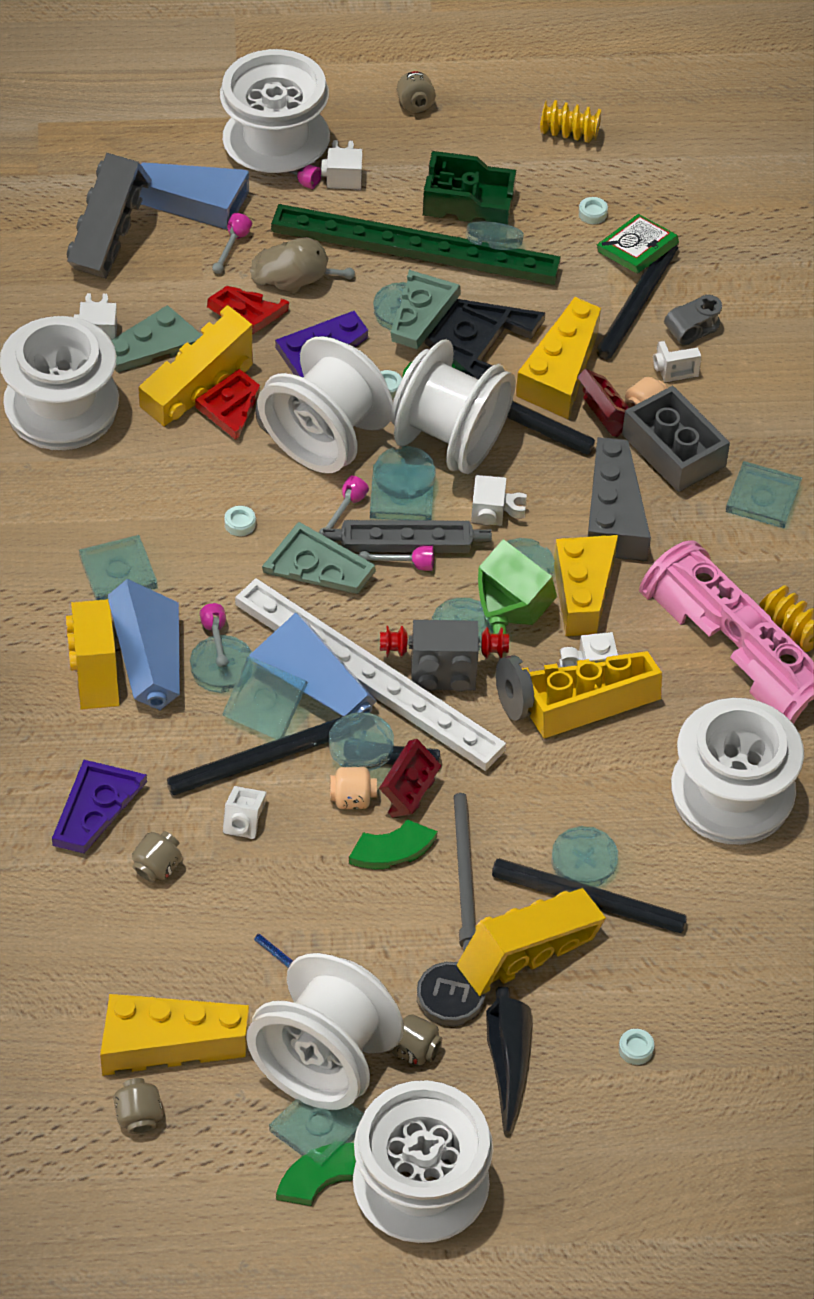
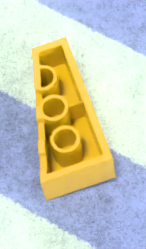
(198, 367)
(553, 367)
(592, 691)
(169, 1032)

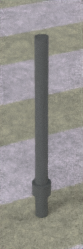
(464, 870)

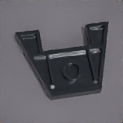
(476, 327)

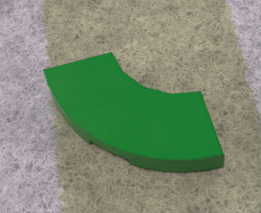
(394, 847)
(308, 1178)

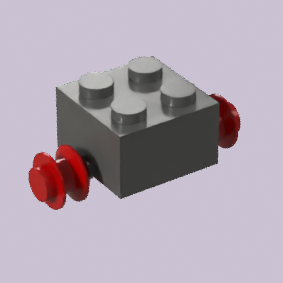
(444, 651)

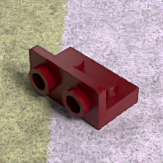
(604, 401)
(409, 778)

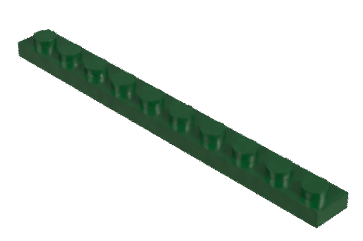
(414, 244)

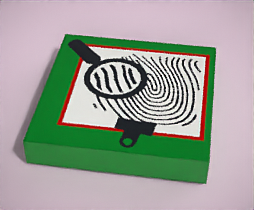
(637, 243)

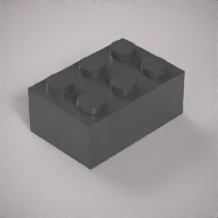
(675, 438)

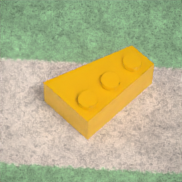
(582, 580)
(93, 653)

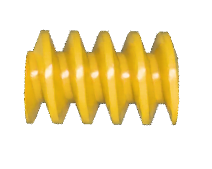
(570, 121)
(791, 617)

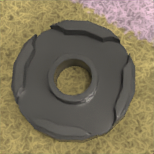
(514, 687)

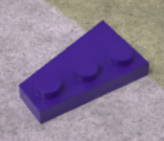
(344, 328)
(94, 803)

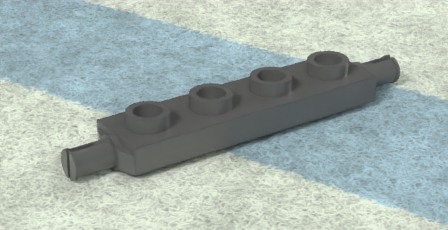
(407, 535)

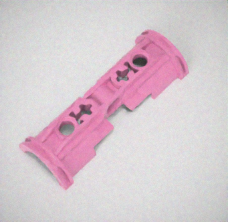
(681, 594)

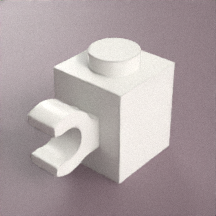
(343, 167)
(100, 314)
(491, 501)
(592, 647)

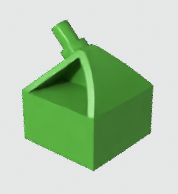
(513, 588)

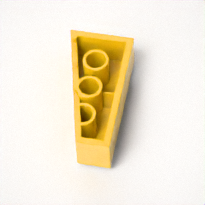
(528, 937)

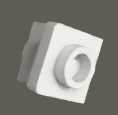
(676, 364)
(243, 812)

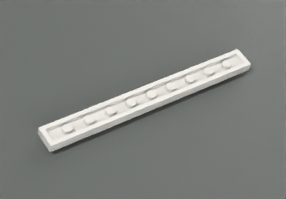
(382, 680)

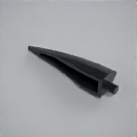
(509, 1046)

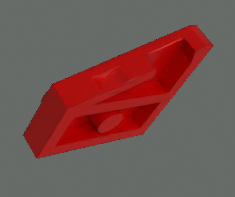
(248, 305)
(230, 402)

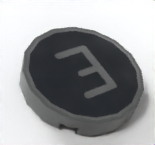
(448, 995)

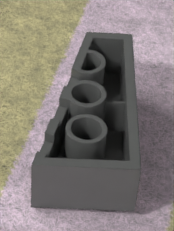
(107, 214)
(617, 501)

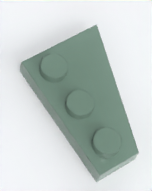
(422, 307)
(153, 337)
(318, 561)

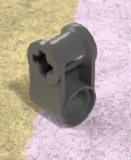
(694, 321)

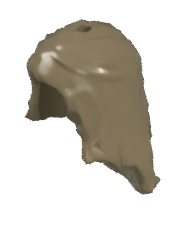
(290, 264)

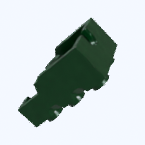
(468, 188)

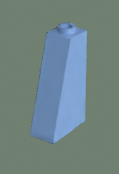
(196, 191)
(148, 641)
(303, 653)

